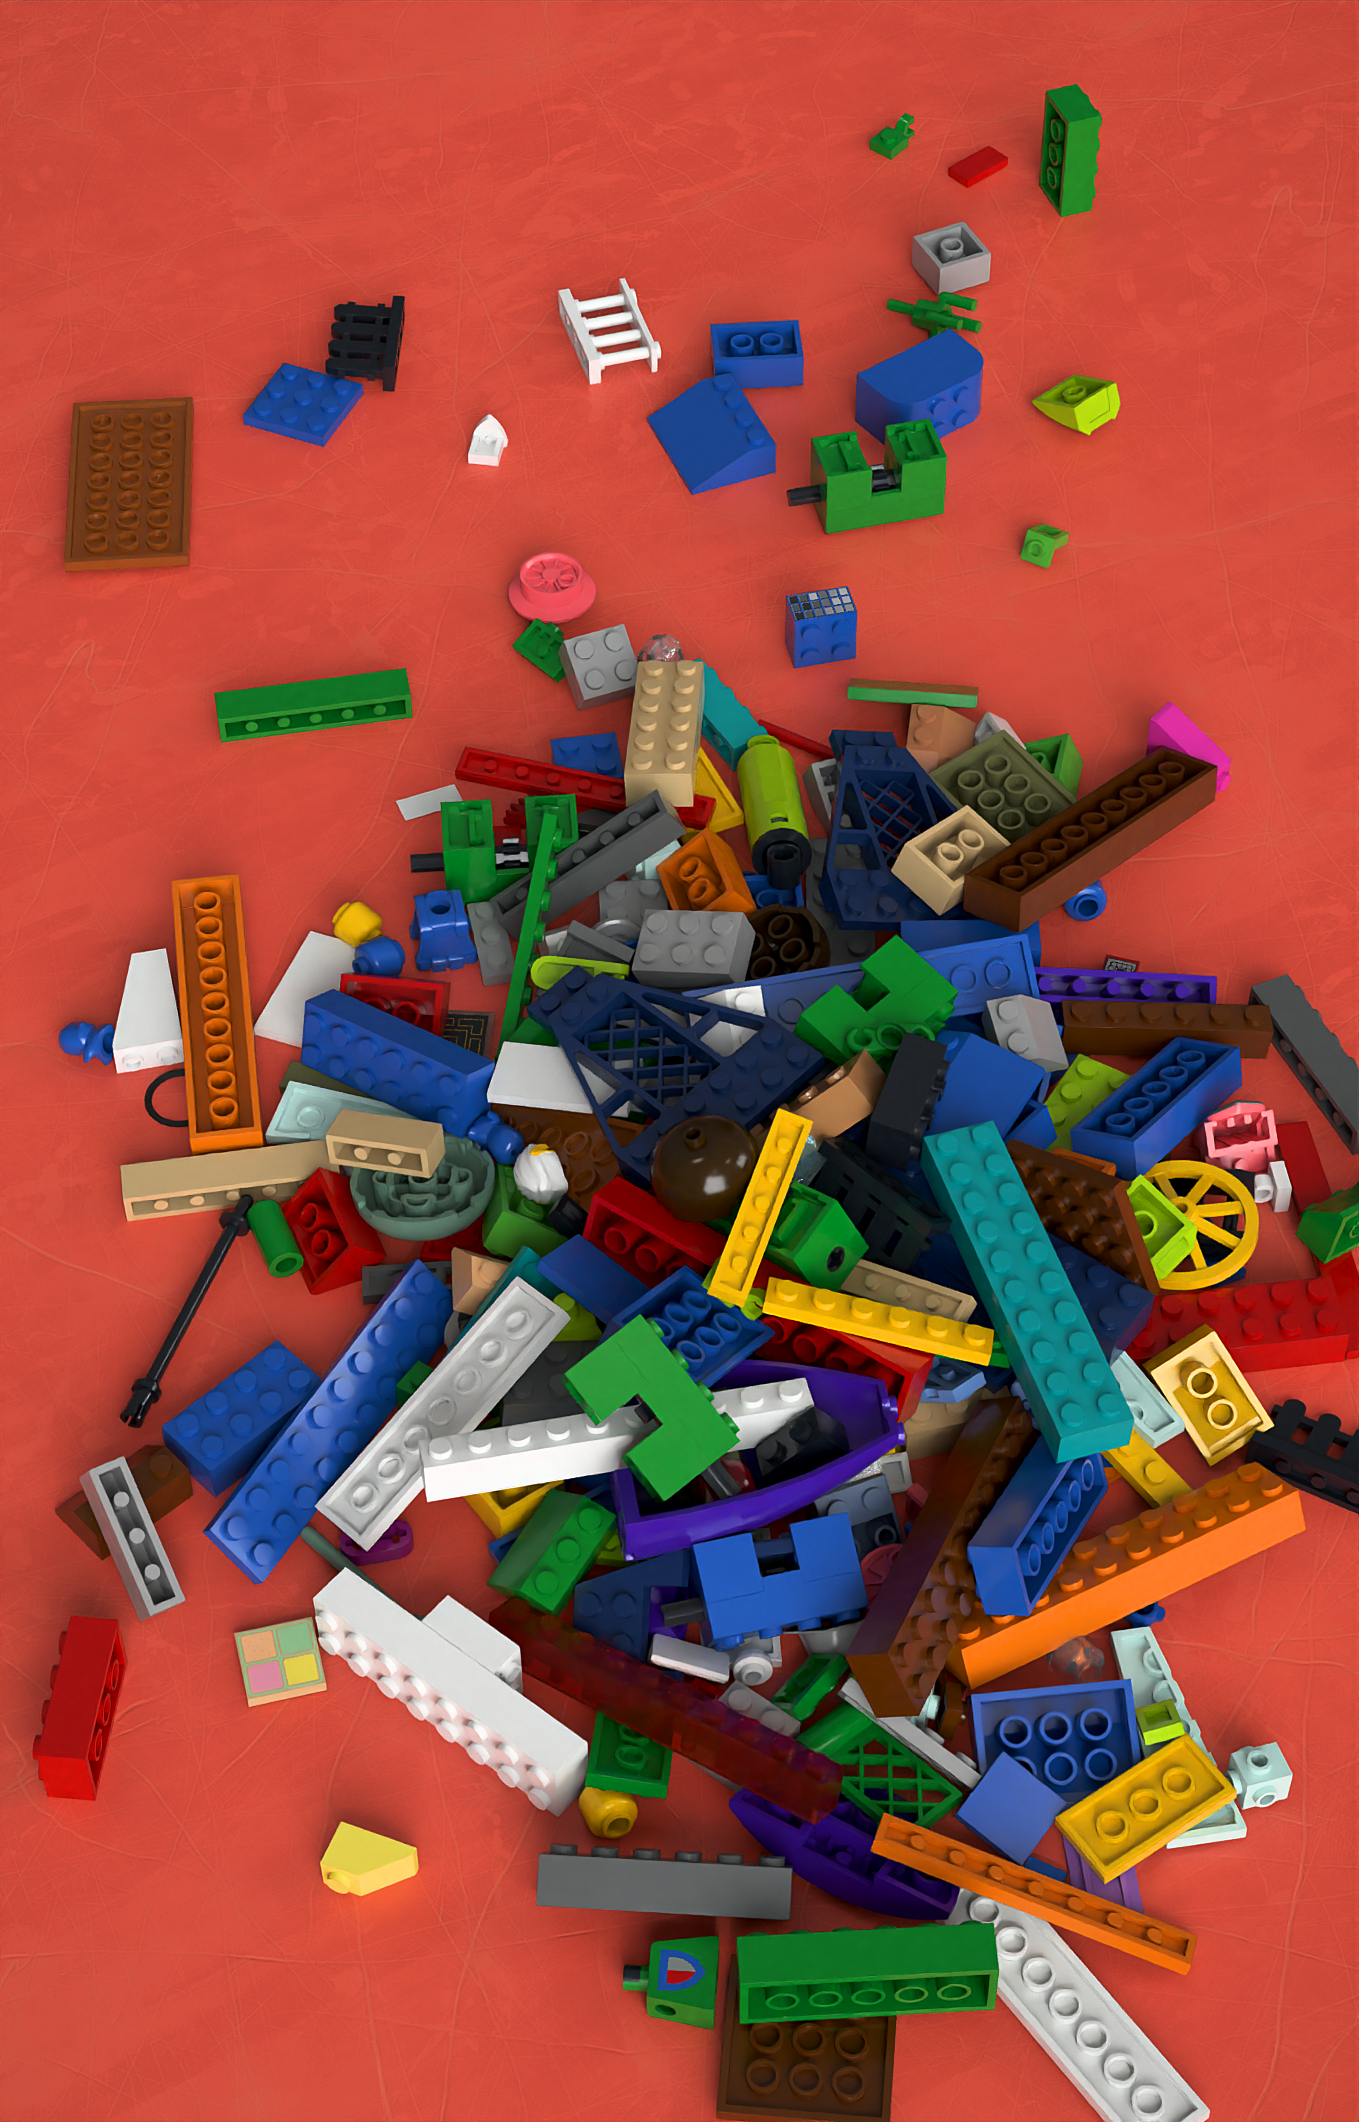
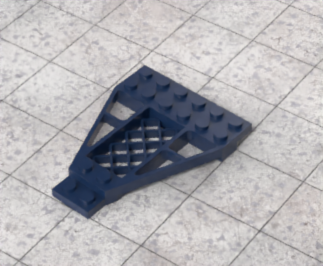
(875, 896)
(738, 1086)

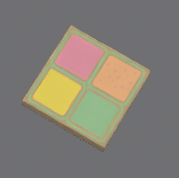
(280, 1661)

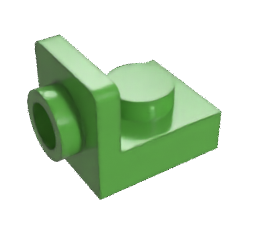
(1041, 543)

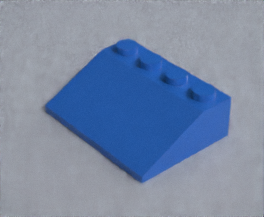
(714, 435)
(982, 1084)
(697, 1325)
(1062, 1734)

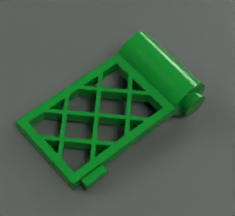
(846, 1733)

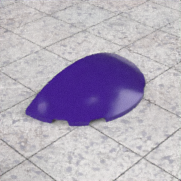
(839, 1858)

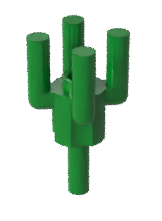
(938, 315)

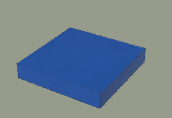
(1010, 1809)

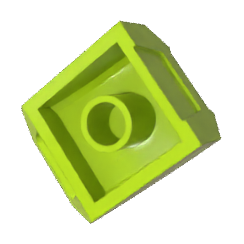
(1080, 403)
(1163, 1226)

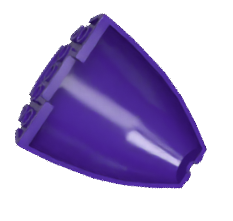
(851, 1399)

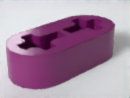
(383, 1549)

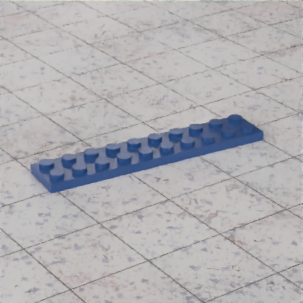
(975, 969)
(331, 1424)

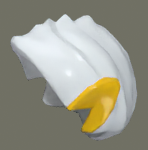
(540, 1174)

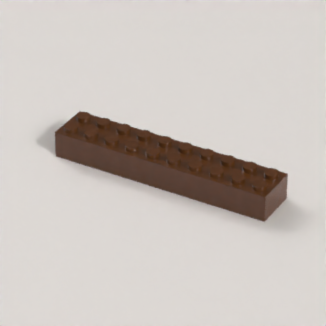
(1089, 839)
(931, 1581)

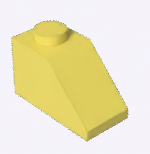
(365, 1861)

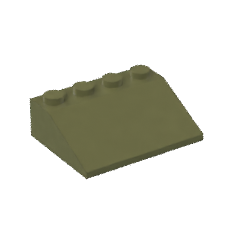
(1003, 786)

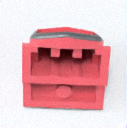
(1238, 1137)

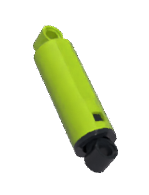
(773, 812)

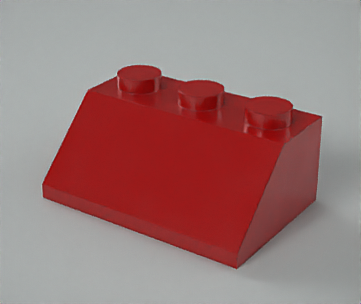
(409, 999)
(331, 1232)

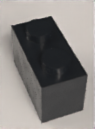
(802, 1446)

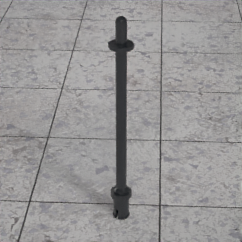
(147, 1390)

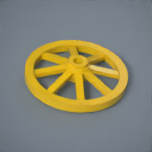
(1243, 1204)

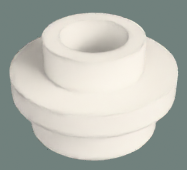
(752, 1667)

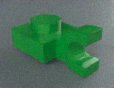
(892, 141)

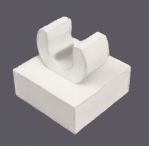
(1274, 1187)

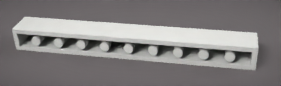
(578, 1448)

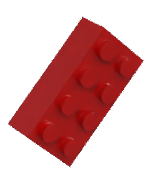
(81, 1708)

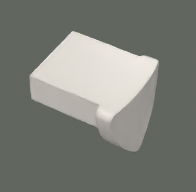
(487, 442)

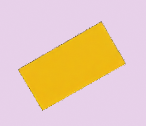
(1145, 1808)

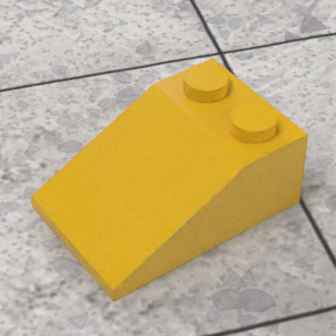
(1208, 1394)

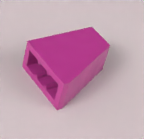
(1176, 731)

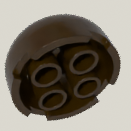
(786, 942)
(703, 1167)

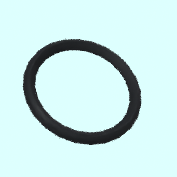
(148, 1099)

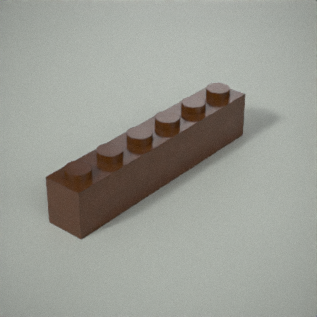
(1151, 1026)

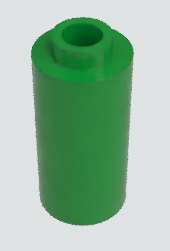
(274, 1238)

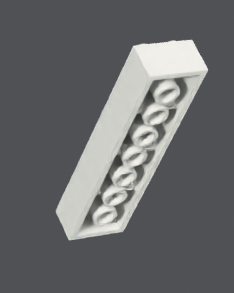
(451, 1692)

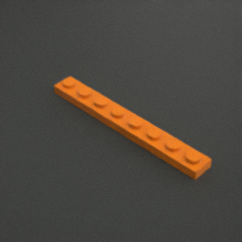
(1035, 1894)

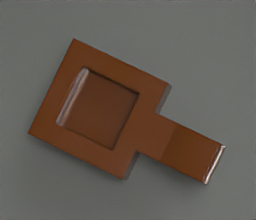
(951, 1709)

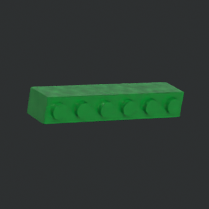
(313, 705)

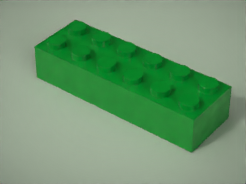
(866, 1972)

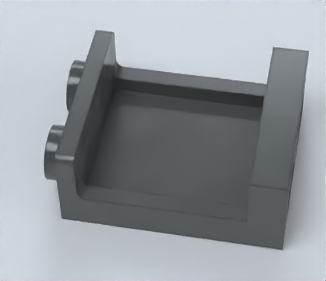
(591, 945)

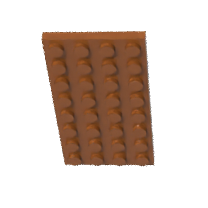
(130, 485)

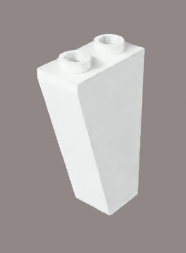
(148, 1018)

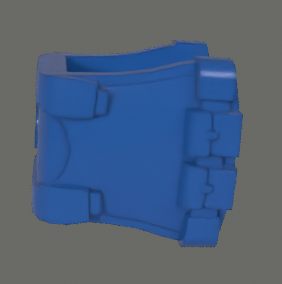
(442, 931)

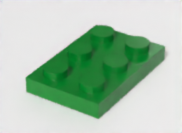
(627, 1761)

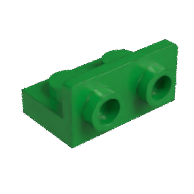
(540, 647)
(810, 1685)

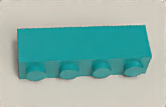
(725, 721)

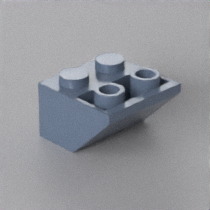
(868, 1509)

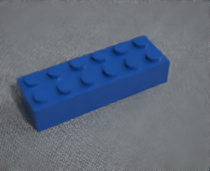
(395, 1062)
(1159, 1105)
(1033, 1529)

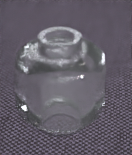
(661, 648)
(1077, 1661)

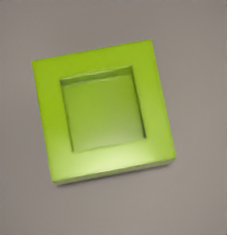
(1159, 1722)

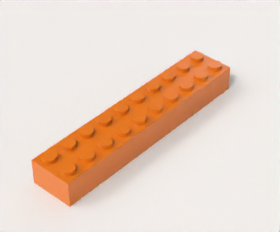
(216, 1015)
(1133, 1569)

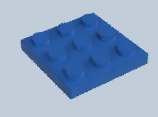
(303, 404)

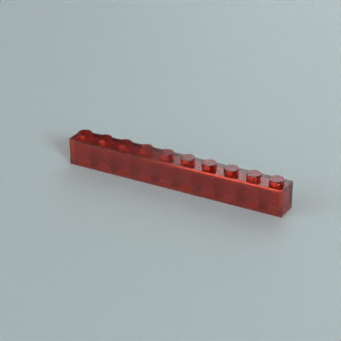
(671, 1712)

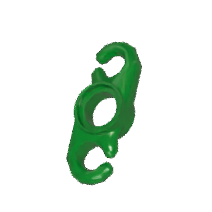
(876, 1046)

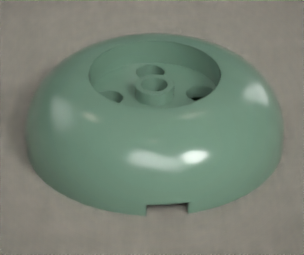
(427, 1207)

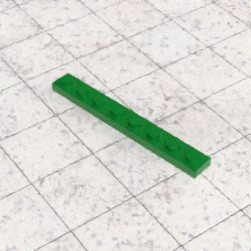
(532, 928)

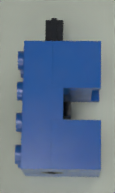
(739, 1604)

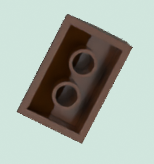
(162, 1485)

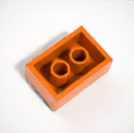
(705, 877)

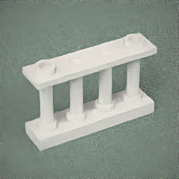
(586, 345)

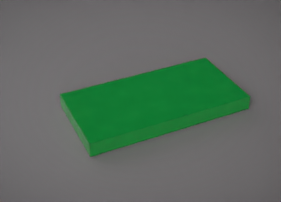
(913, 693)

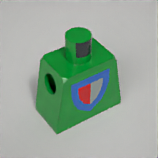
(679, 1980)

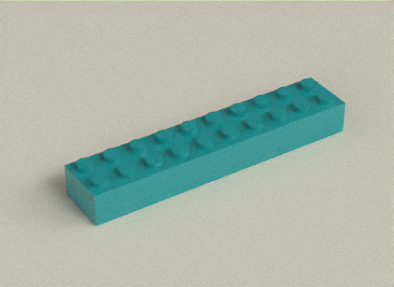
(1026, 1293)

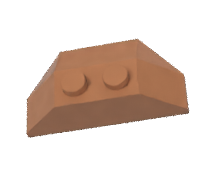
(938, 735)

